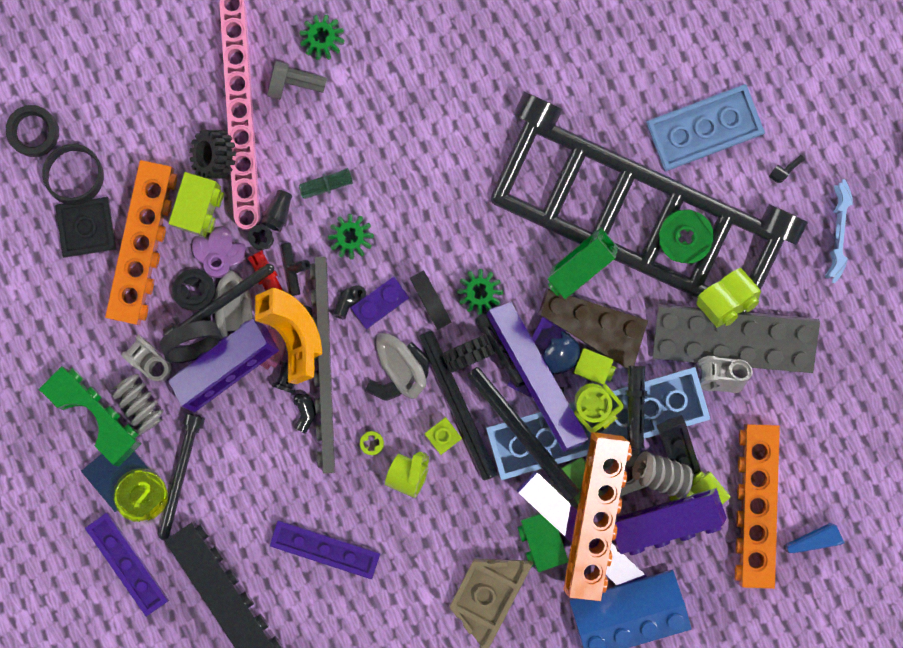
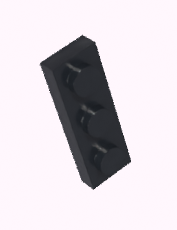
(678, 443)

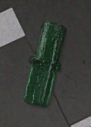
(325, 183)

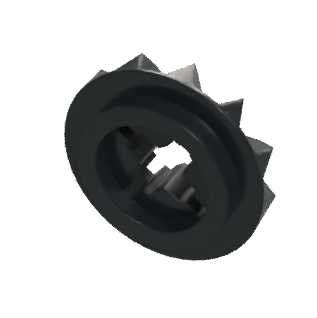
(193, 278)

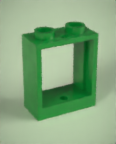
(582, 263)

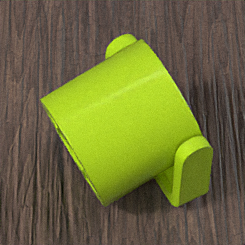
(595, 406)
(408, 474)

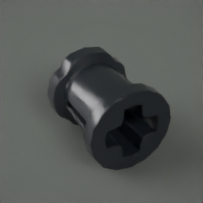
(259, 229)
(282, 380)

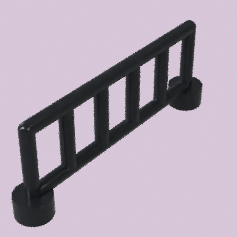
(541, 120)

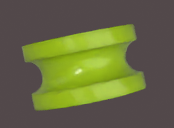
(378, 448)

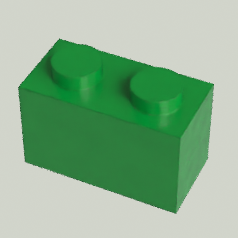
(544, 542)

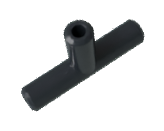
(293, 268)

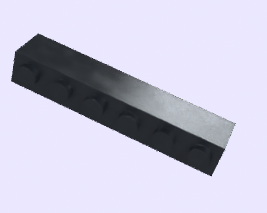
(219, 588)

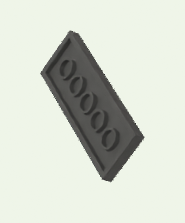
(757, 338)

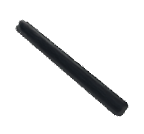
(458, 406)
(523, 433)

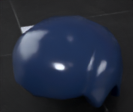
(562, 354)

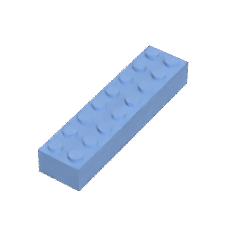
(665, 399)

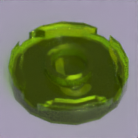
(140, 495)

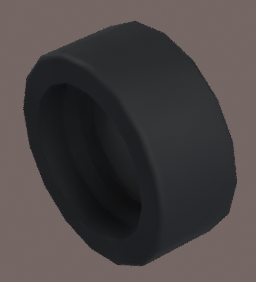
(32, 110)

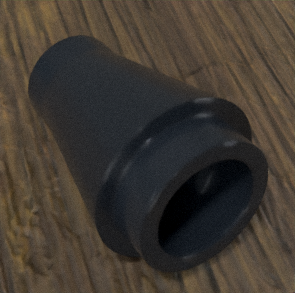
(277, 212)

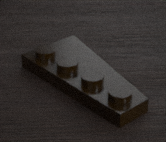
(602, 328)

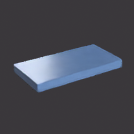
(705, 127)

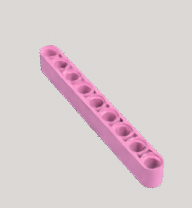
(243, 124)

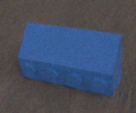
(632, 613)

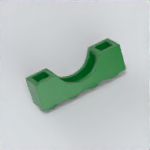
(114, 438)

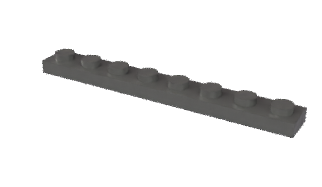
(323, 377)

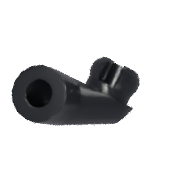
(347, 299)
(420, 357)
(384, 392)
(307, 411)

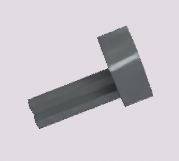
(283, 74)

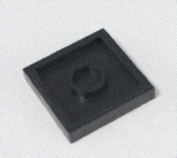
(86, 227)

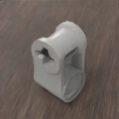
(144, 357)
(720, 373)

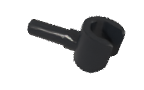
(779, 174)

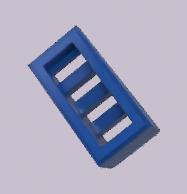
(820, 538)

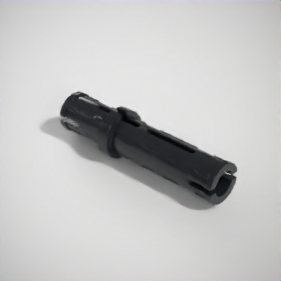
(485, 326)
(636, 399)

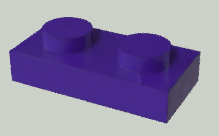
(380, 302)

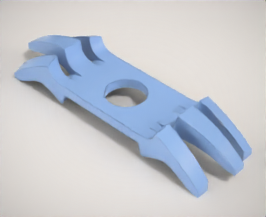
(838, 259)

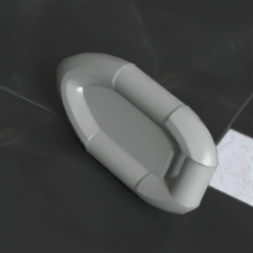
(237, 311)
(400, 365)

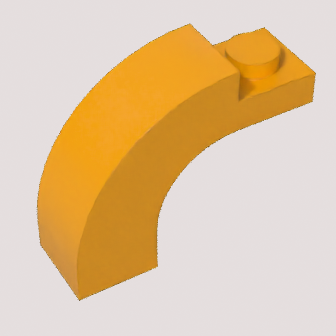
(296, 328)

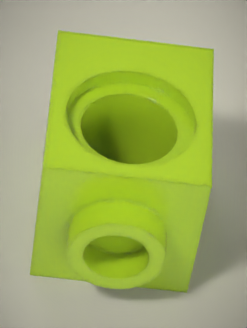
(594, 367)
(443, 436)

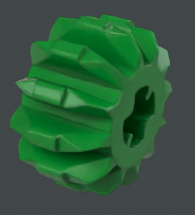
(330, 42)
(359, 234)
(471, 293)

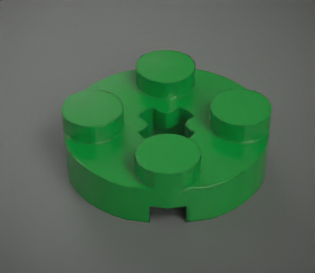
(701, 239)

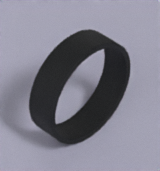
(75, 200)
(430, 300)
(188, 332)

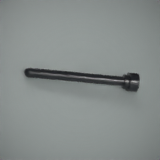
(225, 298)
(192, 426)

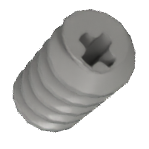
(137, 404)
(663, 474)

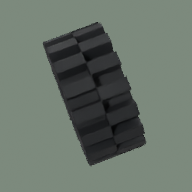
(212, 154)
(468, 353)

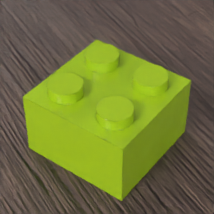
(196, 205)

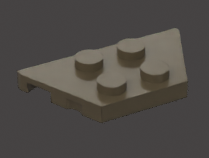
(488, 595)

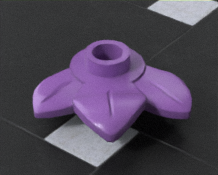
(220, 248)

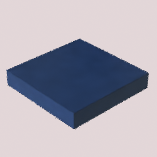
(105, 475)

